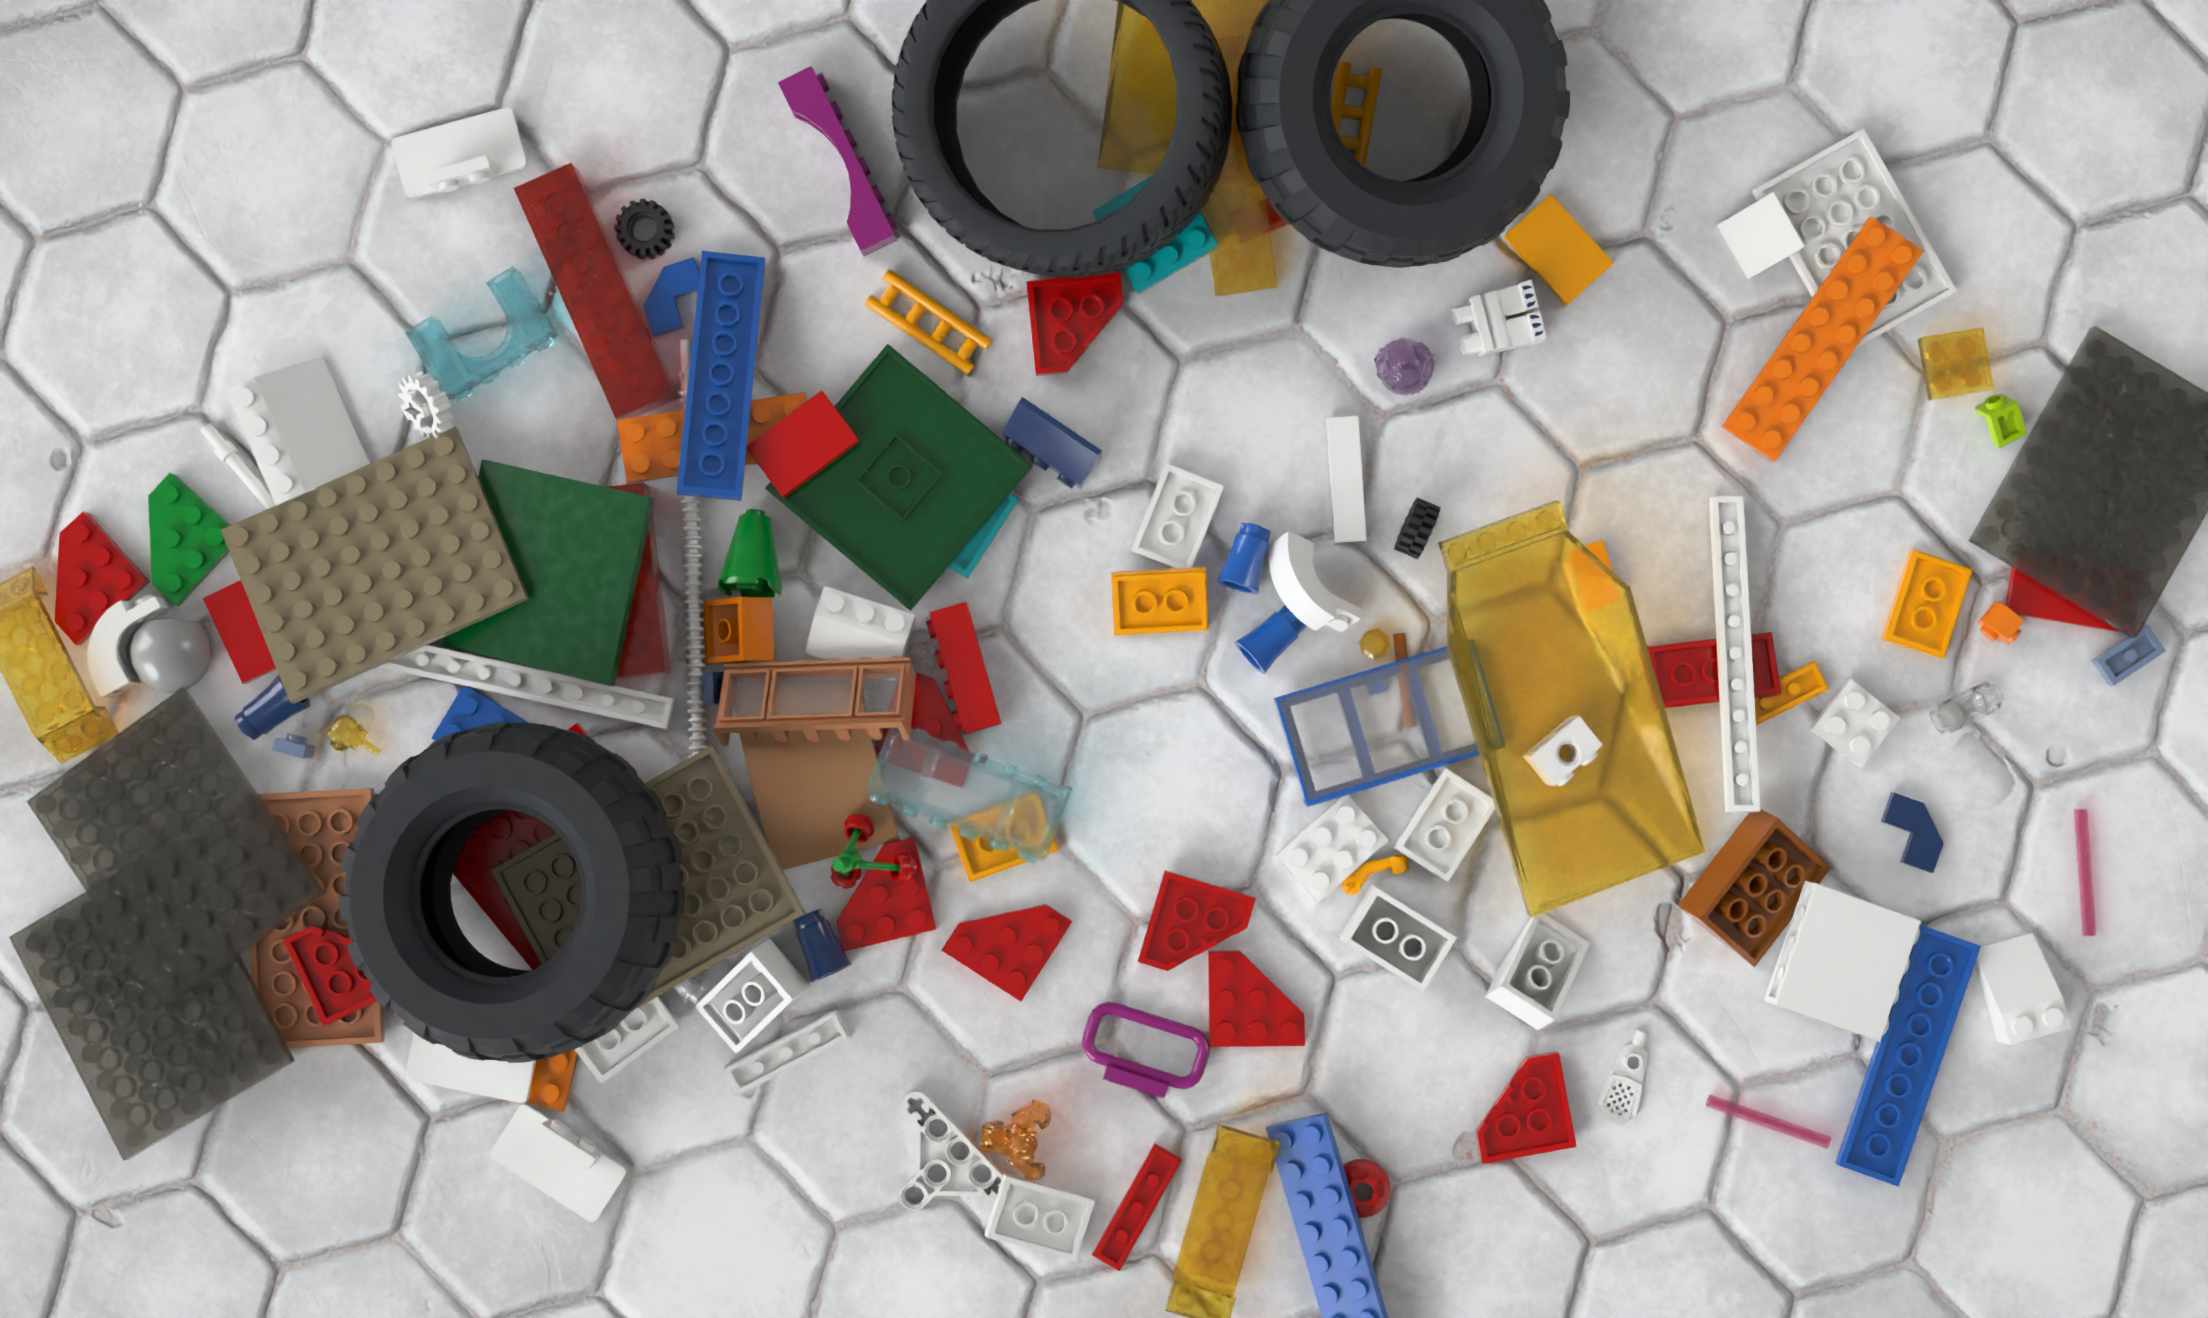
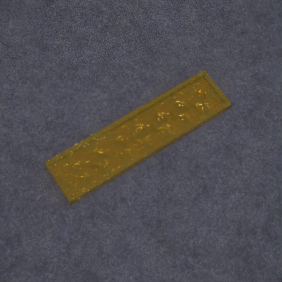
(1238, 209)

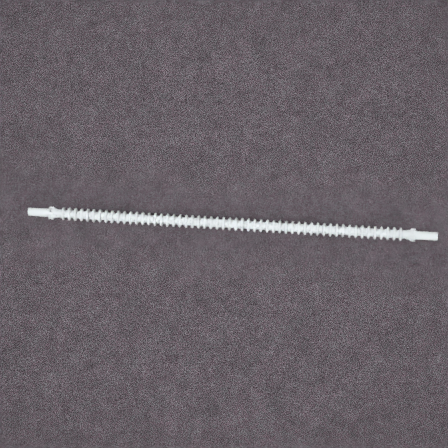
(693, 588)

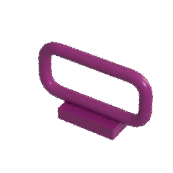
(1137, 1075)

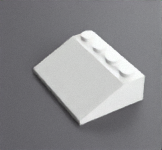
(297, 428)

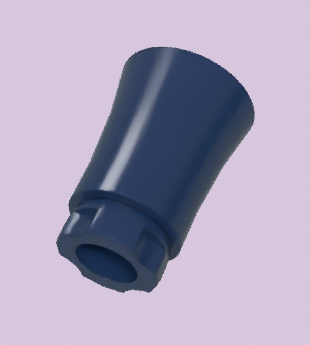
(268, 710)
(820, 945)

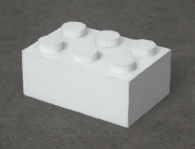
(1397, 938)

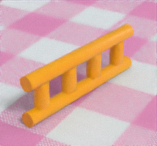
(1364, 114)
(924, 303)

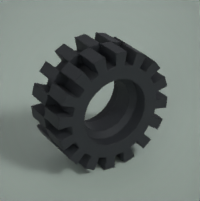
(631, 215)
(1417, 528)

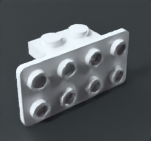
(459, 153)
(491, 1078)
(558, 1162)

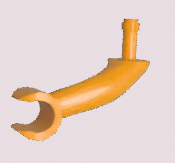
(1355, 881)

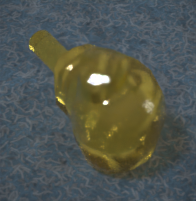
(347, 733)

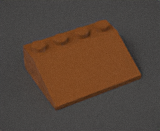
(1753, 885)

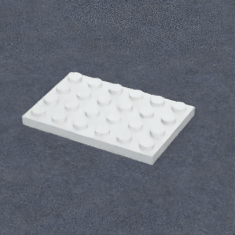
(1830, 203)

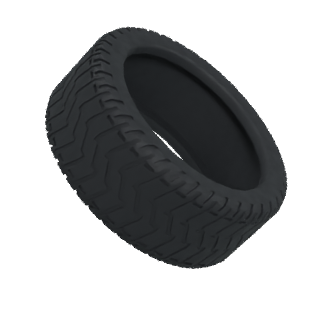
(928, 143)

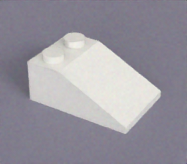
(1538, 971)
(2020, 990)
(752, 995)

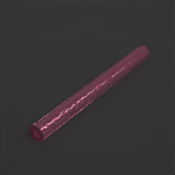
(2085, 872)
(1768, 1121)

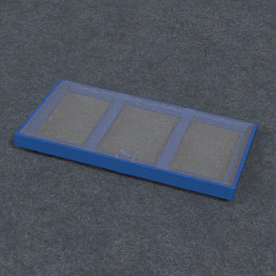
(1376, 726)

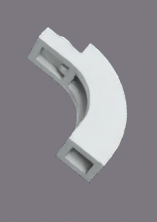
(1300, 588)
(110, 641)

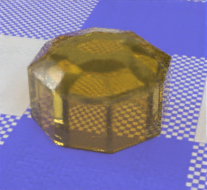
(1374, 644)

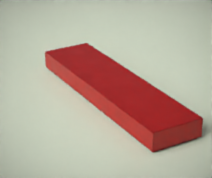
(1136, 1206)

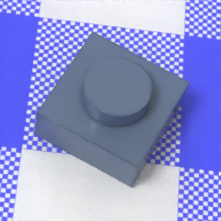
(294, 745)

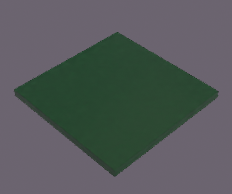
(912, 484)
(580, 567)

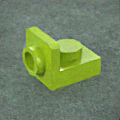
(2003, 419)

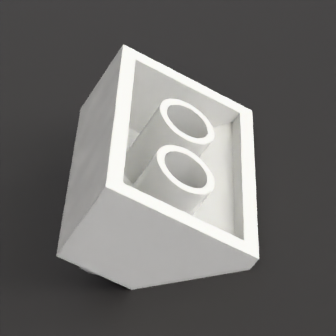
(857, 628)

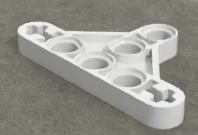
(937, 1150)

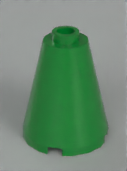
(751, 558)

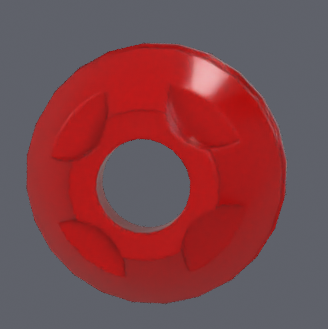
(1367, 1171)

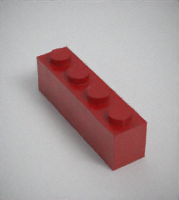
(964, 667)

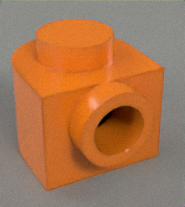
(2000, 623)

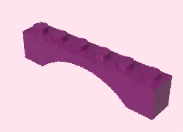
(809, 104)

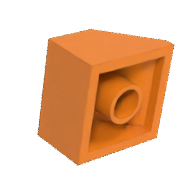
(738, 630)

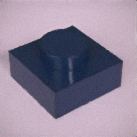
(711, 687)

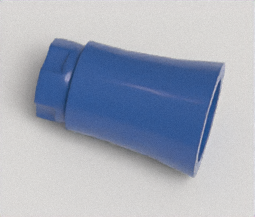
(1246, 559)
(1270, 639)

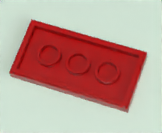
(2036, 601)
(1690, 671)

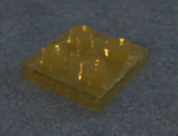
(1955, 364)

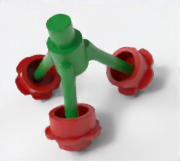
(848, 865)

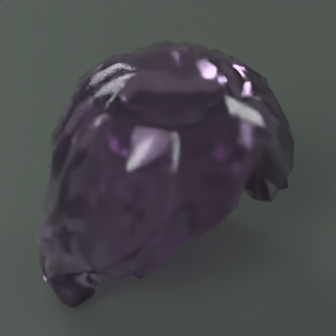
(1404, 366)

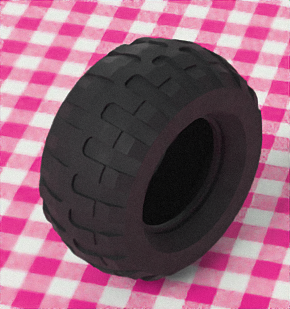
(1431, 219)
(404, 911)

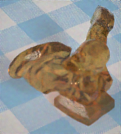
(1017, 1139)

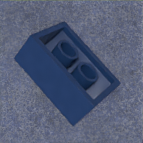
(1051, 444)

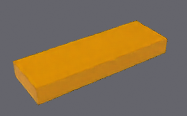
(1795, 689)

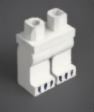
(1489, 320)

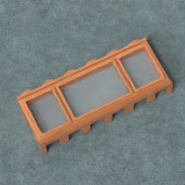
(816, 698)

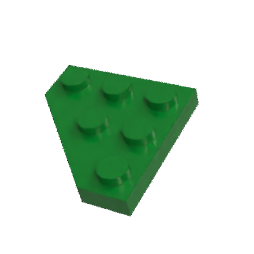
(183, 539)

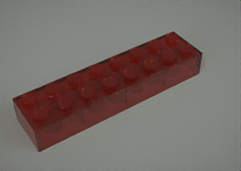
(596, 292)

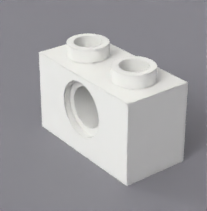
(1545, 754)

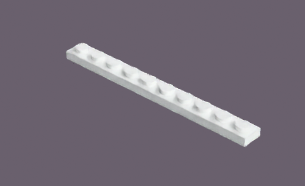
(1734, 654)
(535, 685)

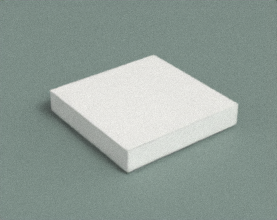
(1761, 235)

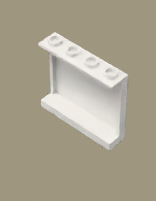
(1843, 960)

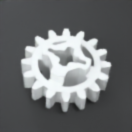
(425, 404)

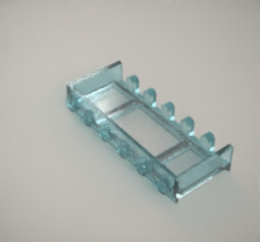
(968, 793)

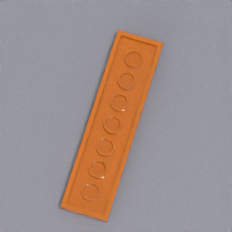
(1822, 338)

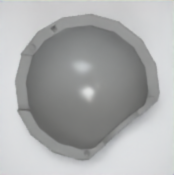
(170, 653)

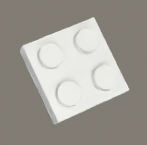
(1854, 723)

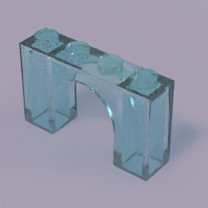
(526, 331)

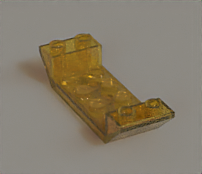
(44, 673)
(1221, 1223)

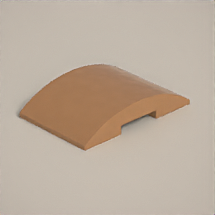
(809, 792)

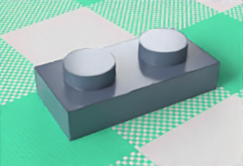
(2128, 656)

